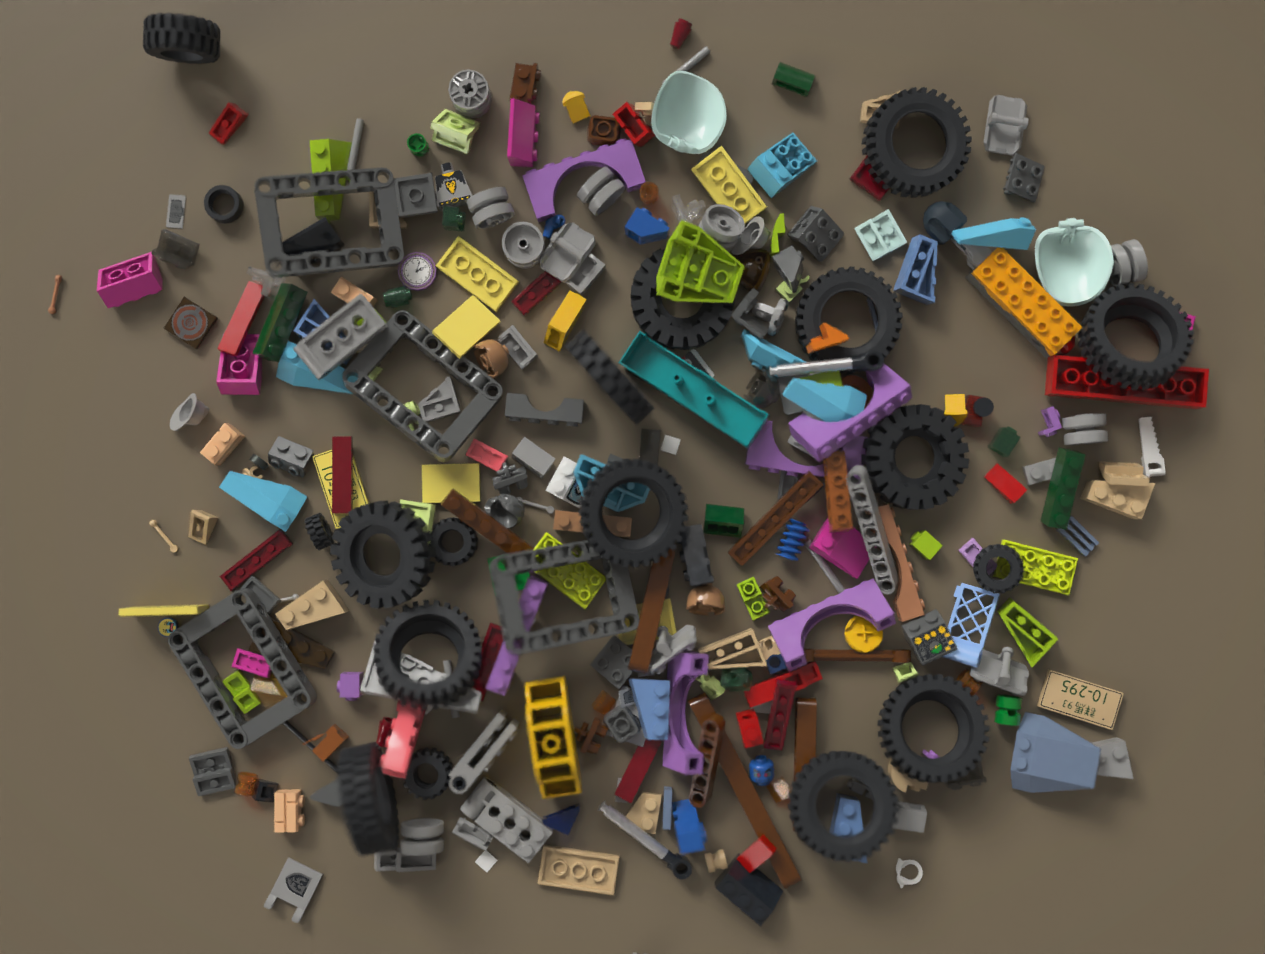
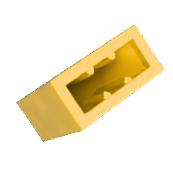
(564, 320)

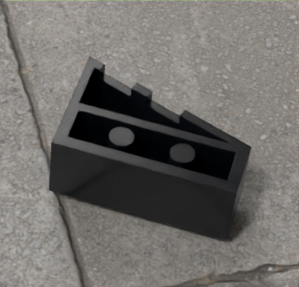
(695, 556)

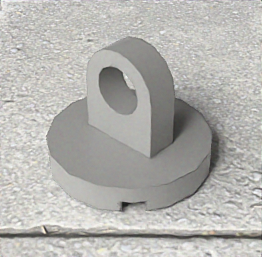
(772, 315)

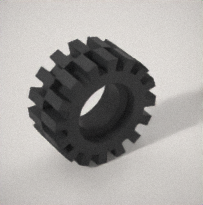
(319, 531)

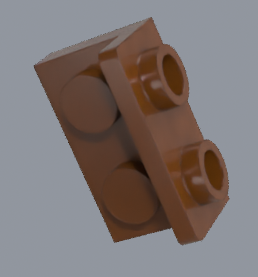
(525, 82)

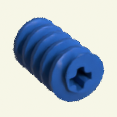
(792, 540)

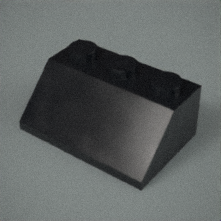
(316, 237)
(750, 892)

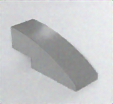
(402, 862)

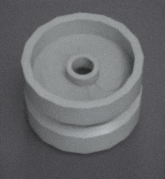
(600, 191)
(490, 207)
(723, 225)
(523, 233)
(1129, 263)
(1085, 429)
(422, 836)

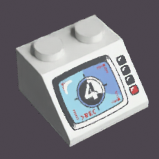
(564, 483)

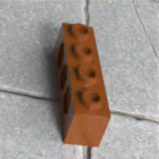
(837, 492)

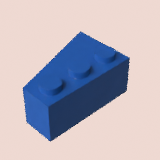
(688, 828)

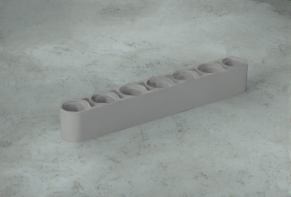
(872, 521)

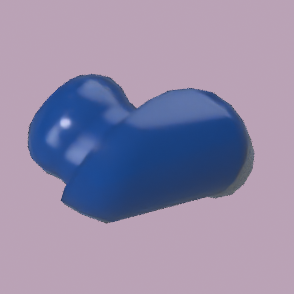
(551, 224)

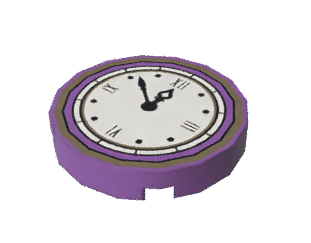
(417, 271)

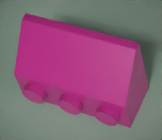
(522, 134)
(129, 280)

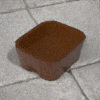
(603, 130)

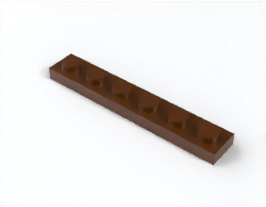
(775, 518)
(484, 523)

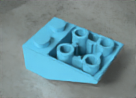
(781, 164)

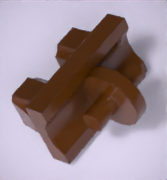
(774, 595)
(596, 728)

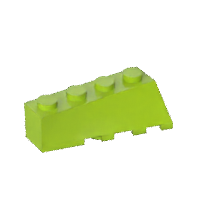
(325, 157)

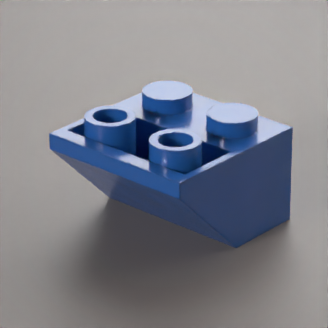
(645, 228)

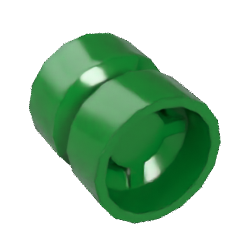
(1010, 704)

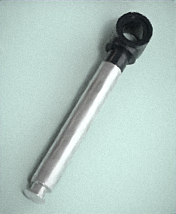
(829, 365)
(649, 842)

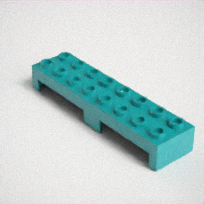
(694, 390)

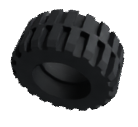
(181, 38)

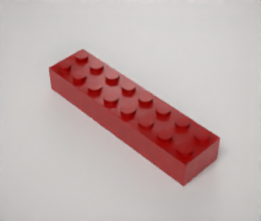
(1075, 379)

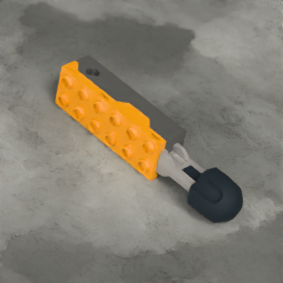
(1007, 286)

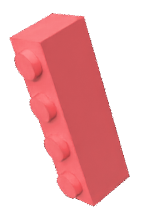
(402, 741)

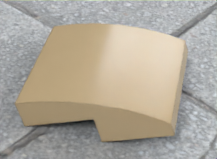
(1123, 473)

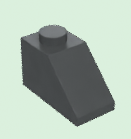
(789, 266)
(328, 794)

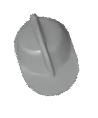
(753, 236)
(188, 413)

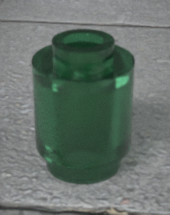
(397, 296)

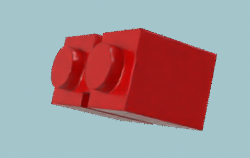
(631, 119)

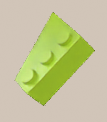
(1027, 631)

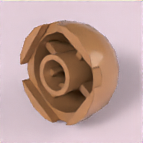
(492, 356)
(705, 599)

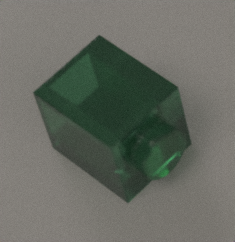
(1004, 441)

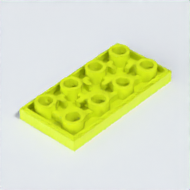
(1041, 568)
(576, 581)

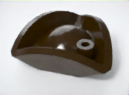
(756, 268)

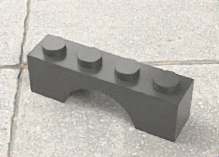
(519, 408)

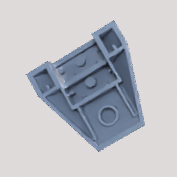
(1052, 757)

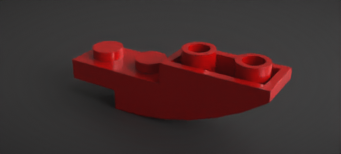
(764, 691)

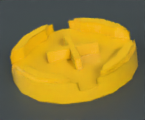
(862, 635)

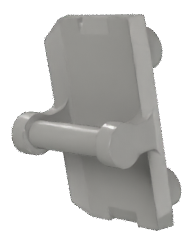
(1005, 125)
(567, 251)
(670, 646)
(1002, 671)

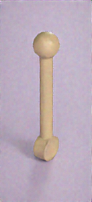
(173, 548)

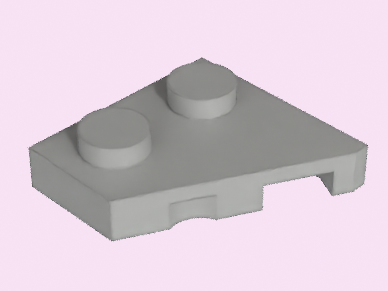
(440, 402)

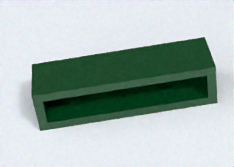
(280, 322)
(1062, 488)

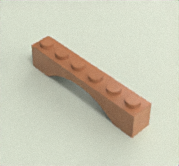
(906, 599)

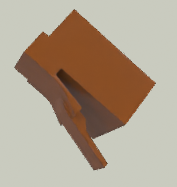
(333, 740)

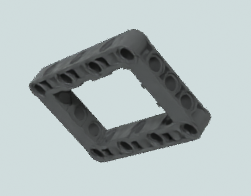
(328, 184)
(399, 414)
(509, 609)
(271, 647)

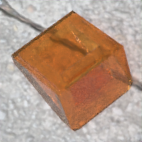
(779, 789)

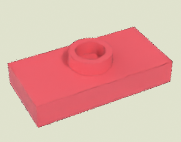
(486, 455)

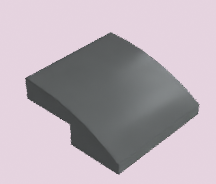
(212, 771)

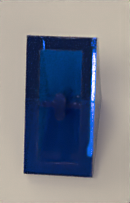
(563, 819)

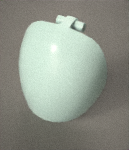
(688, 113)
(1073, 262)

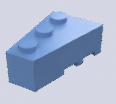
(918, 270)

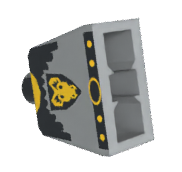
(451, 188)

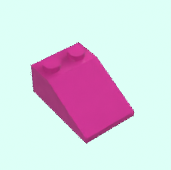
(242, 373)
(842, 549)

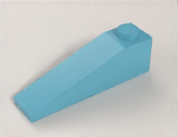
(1003, 234)
(295, 372)
(826, 400)
(270, 500)

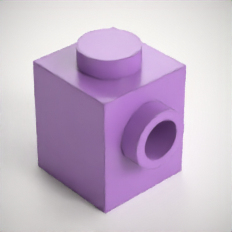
(350, 685)

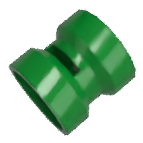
(414, 142)

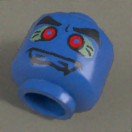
(761, 770)

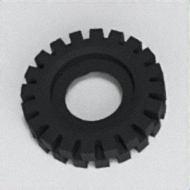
(662, 326)
(610, 377)
(948, 457)
(415, 553)

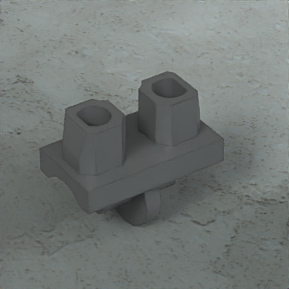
(509, 476)

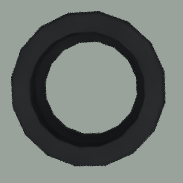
(210, 197)

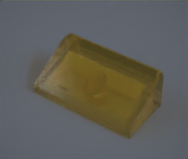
(267, 685)

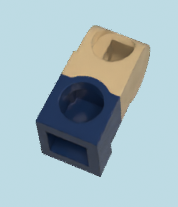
(772, 655)

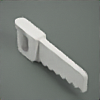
(1149, 449)

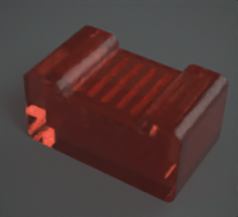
(971, 419)

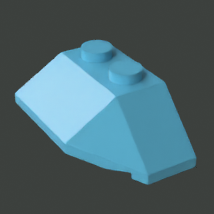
(765, 354)
(621, 497)

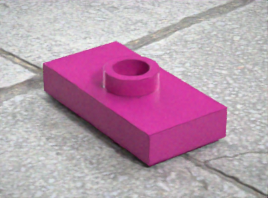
(251, 663)

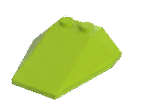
(697, 268)

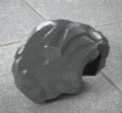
(505, 509)

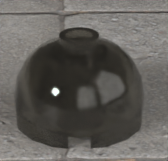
(763, 389)

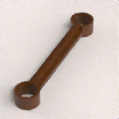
(894, 655)

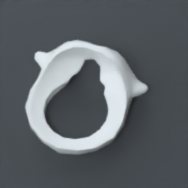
(904, 881)

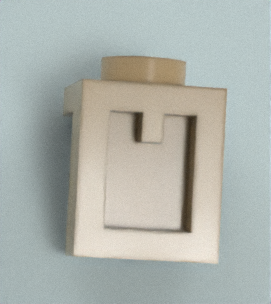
(646, 109)

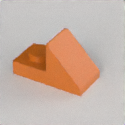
(830, 336)

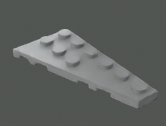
(418, 672)

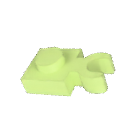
(785, 291)
(710, 686)

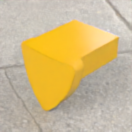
(575, 106)
(955, 407)

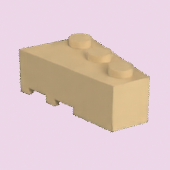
(1122, 499)
(735, 651)

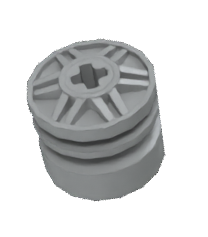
(474, 103)

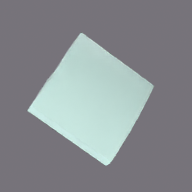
(880, 235)

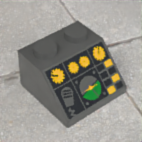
(929, 637)

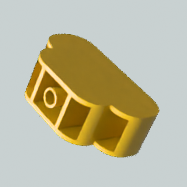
(552, 737)

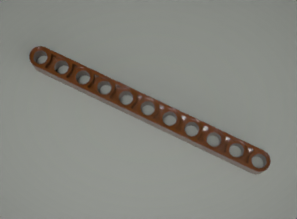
(748, 796)

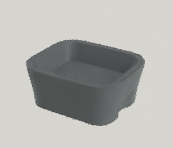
(621, 724)

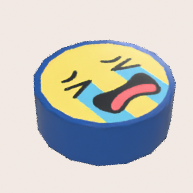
(167, 626)

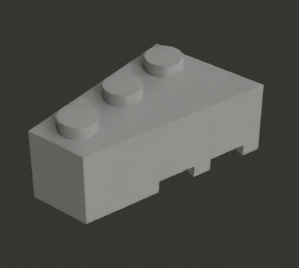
(1114, 758)

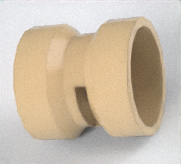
(716, 861)

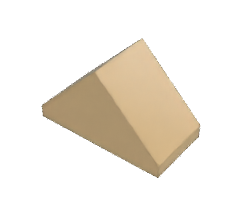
(201, 525)

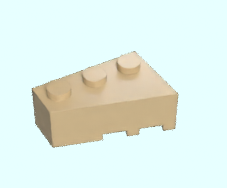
(312, 606)

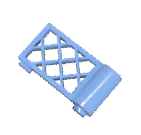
(968, 651)

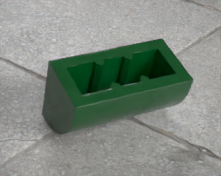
(793, 79)
(723, 520)

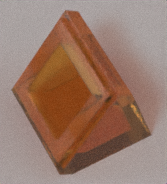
(603, 702)

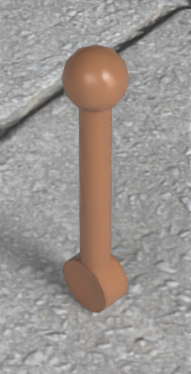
(58, 278)

